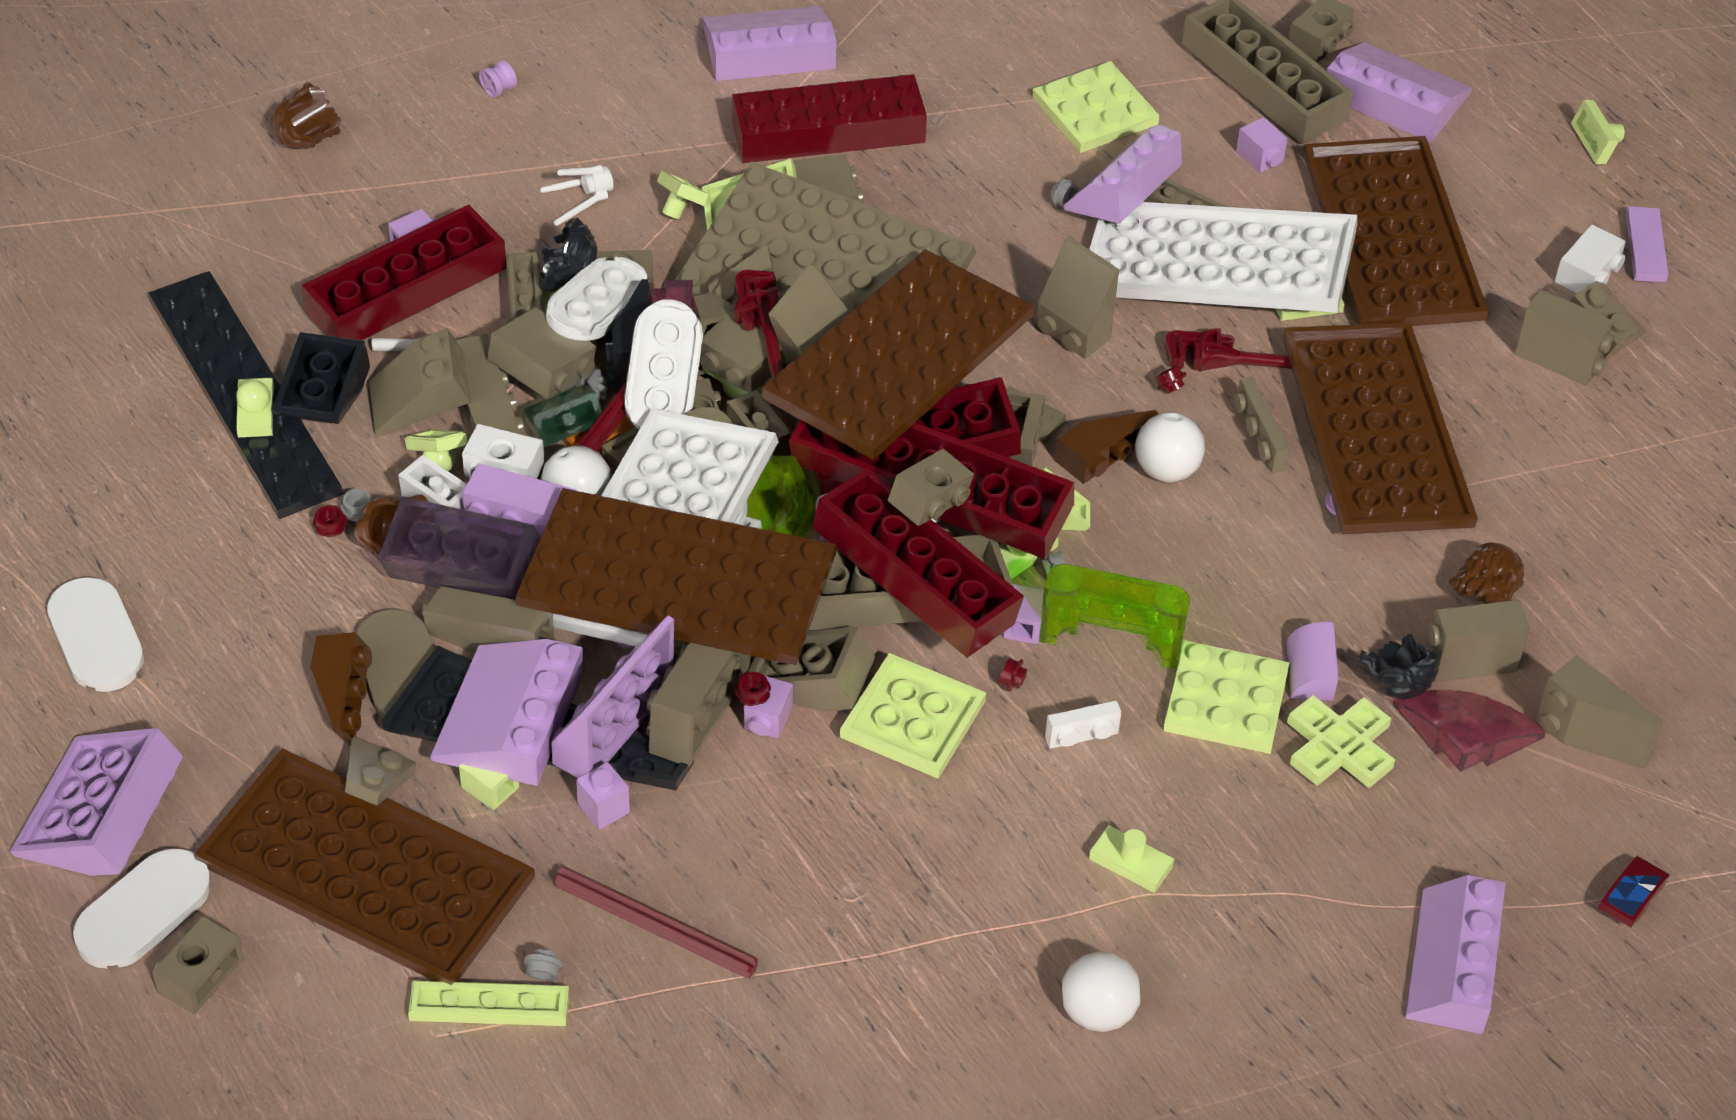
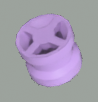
(498, 78)

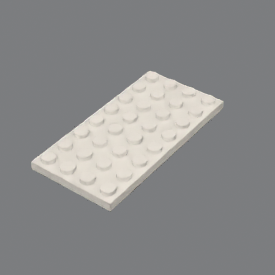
(1229, 255)
(688, 469)

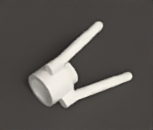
(595, 180)

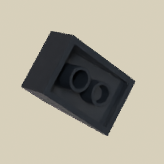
(619, 349)
(322, 378)

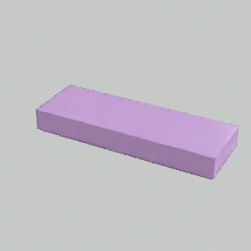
(1646, 244)

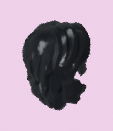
(566, 262)
(1400, 668)

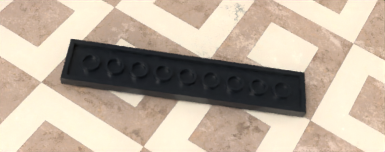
(220, 354)

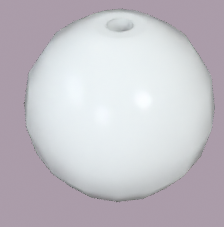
(1170, 447)
(578, 469)
(1101, 991)

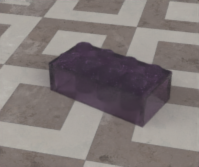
(457, 548)

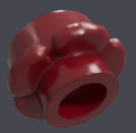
(1170, 379)
(329, 521)
(1013, 674)
(753, 682)

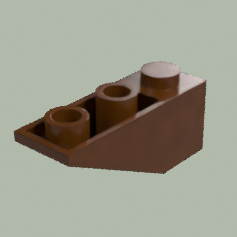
(1099, 443)
(340, 673)

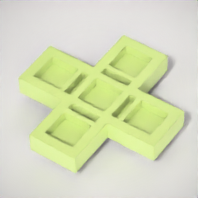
(1340, 741)

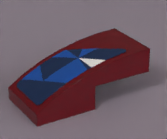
(1633, 891)

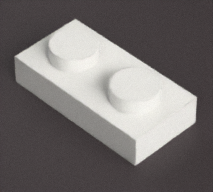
(1083, 724)

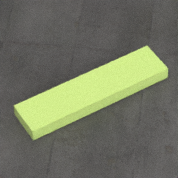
(489, 1003)

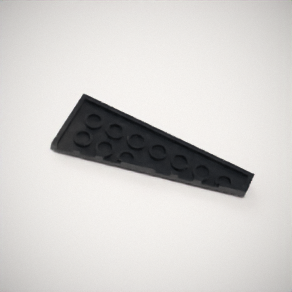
(431, 694)

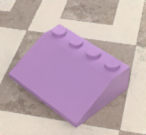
(770, 43)
(1398, 90)
(616, 706)
(511, 708)
(99, 801)

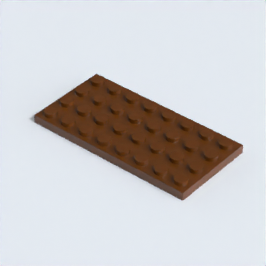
(1407, 243)
(897, 353)
(1378, 428)
(644, 562)
(366, 868)

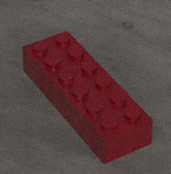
(828, 118)
(405, 276)
(971, 413)
(918, 564)

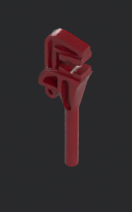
(756, 306)
(1215, 351)

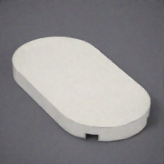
(594, 298)
(663, 361)
(95, 634)
(141, 909)

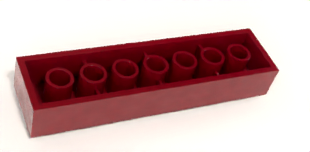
(1006, 496)

